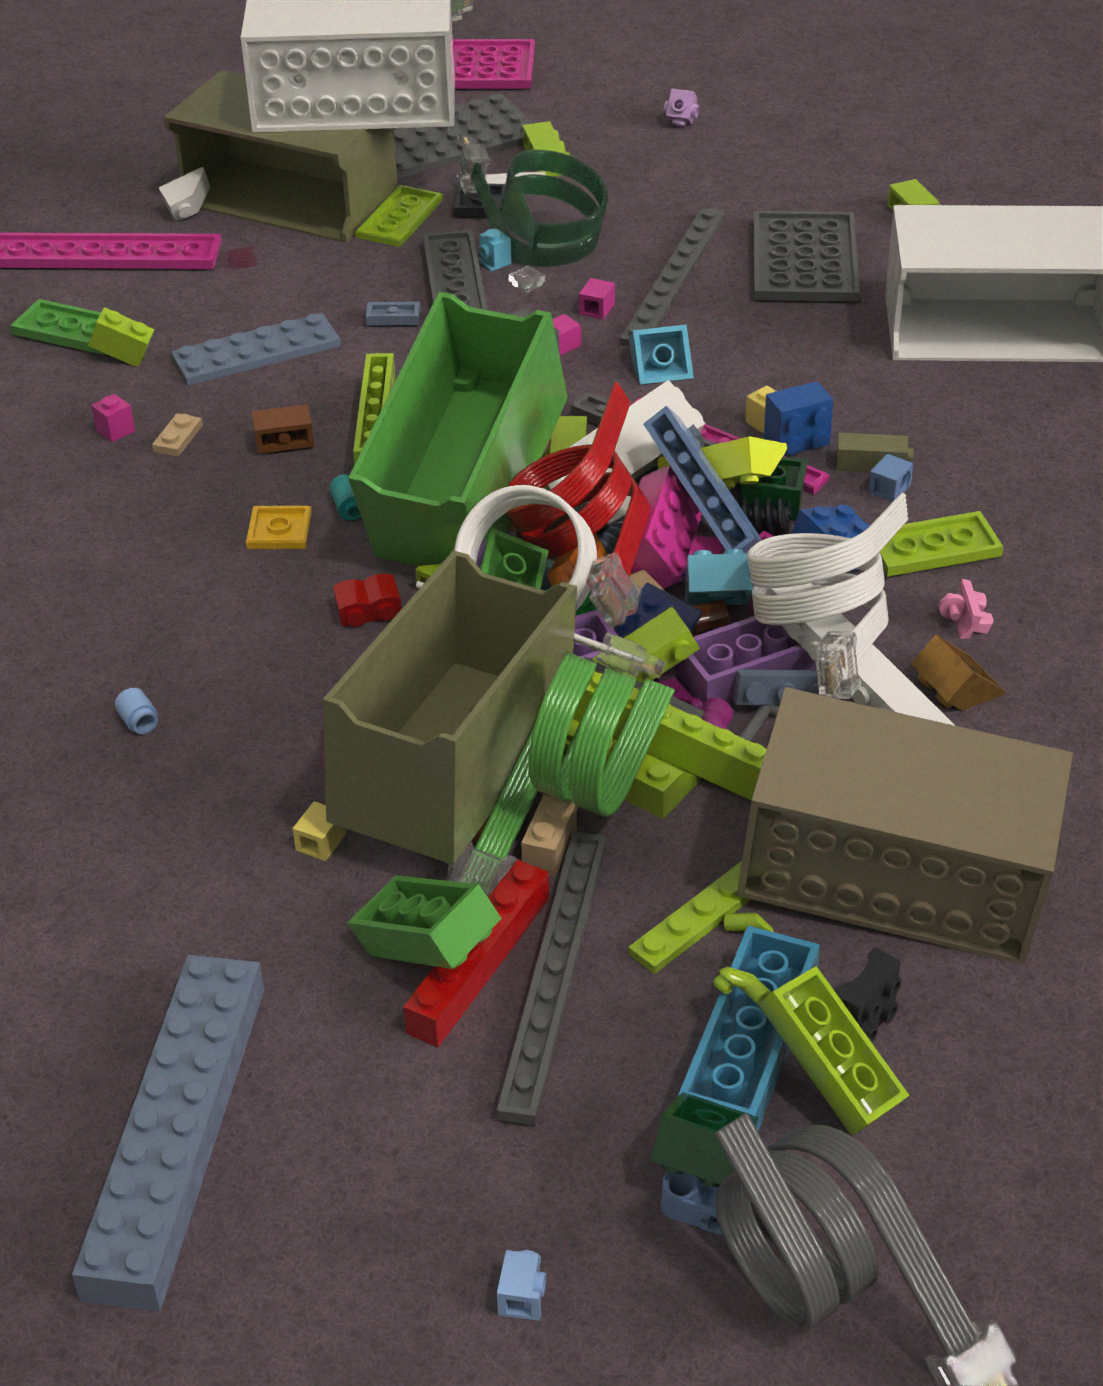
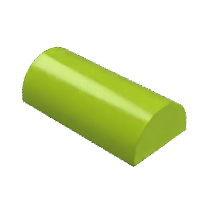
(833, 1050)

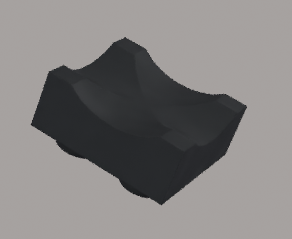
(873, 993)

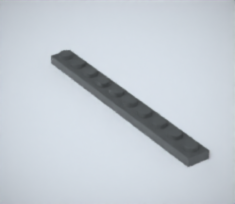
(676, 272)
(552, 981)

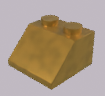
(954, 675)

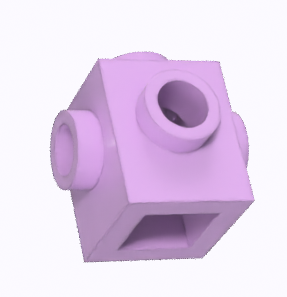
(681, 107)

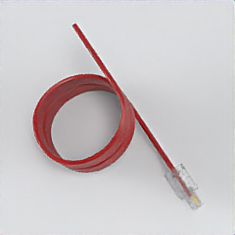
(588, 481)

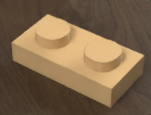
(177, 434)

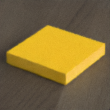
(279, 527)

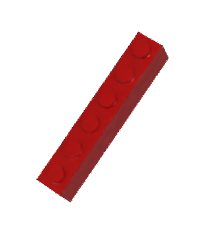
(449, 992)

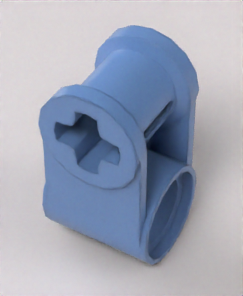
(697, 1204)

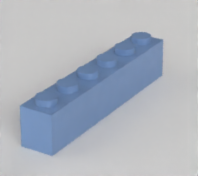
(701, 481)

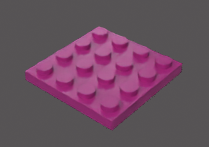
(493, 63)

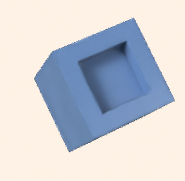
(890, 477)

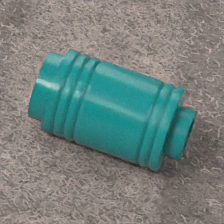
(344, 498)

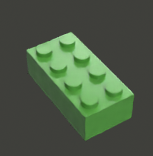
(425, 921)

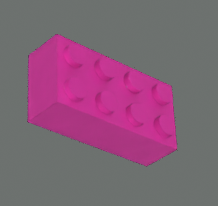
(669, 527)

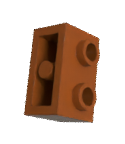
(283, 428)

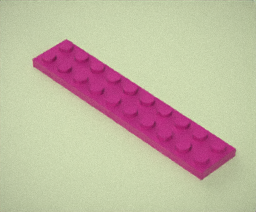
(109, 250)

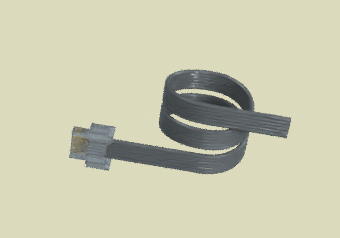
(772, 1177)

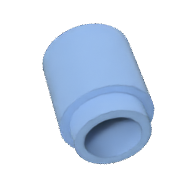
(136, 710)

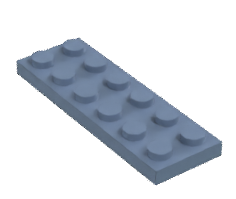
(255, 348)

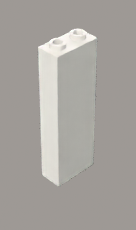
(635, 443)

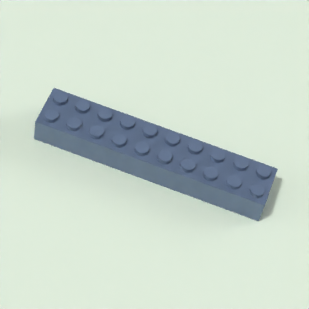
(169, 1136)

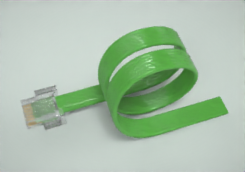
(582, 770)

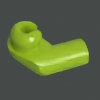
(739, 922)
(743, 980)

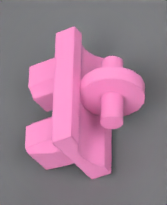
(966, 610)

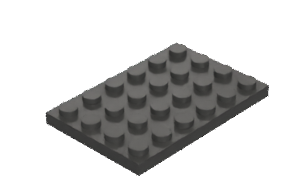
(805, 256)

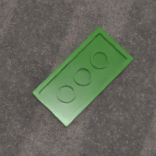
(57, 324)

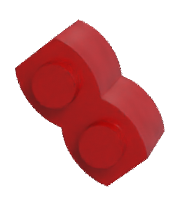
(367, 600)

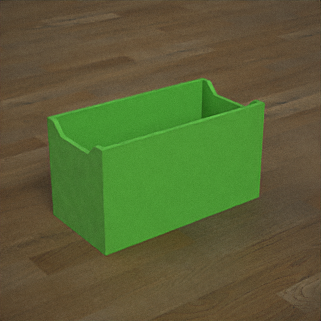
(457, 427)

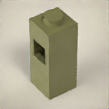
(864, 451)

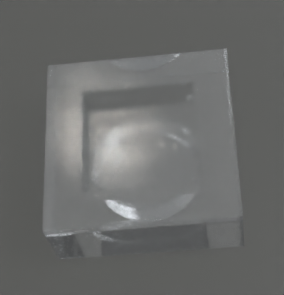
(527, 279)

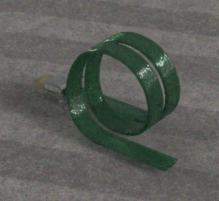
(518, 215)

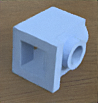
(521, 1285)

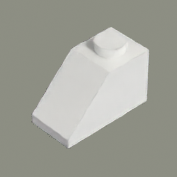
(186, 194)

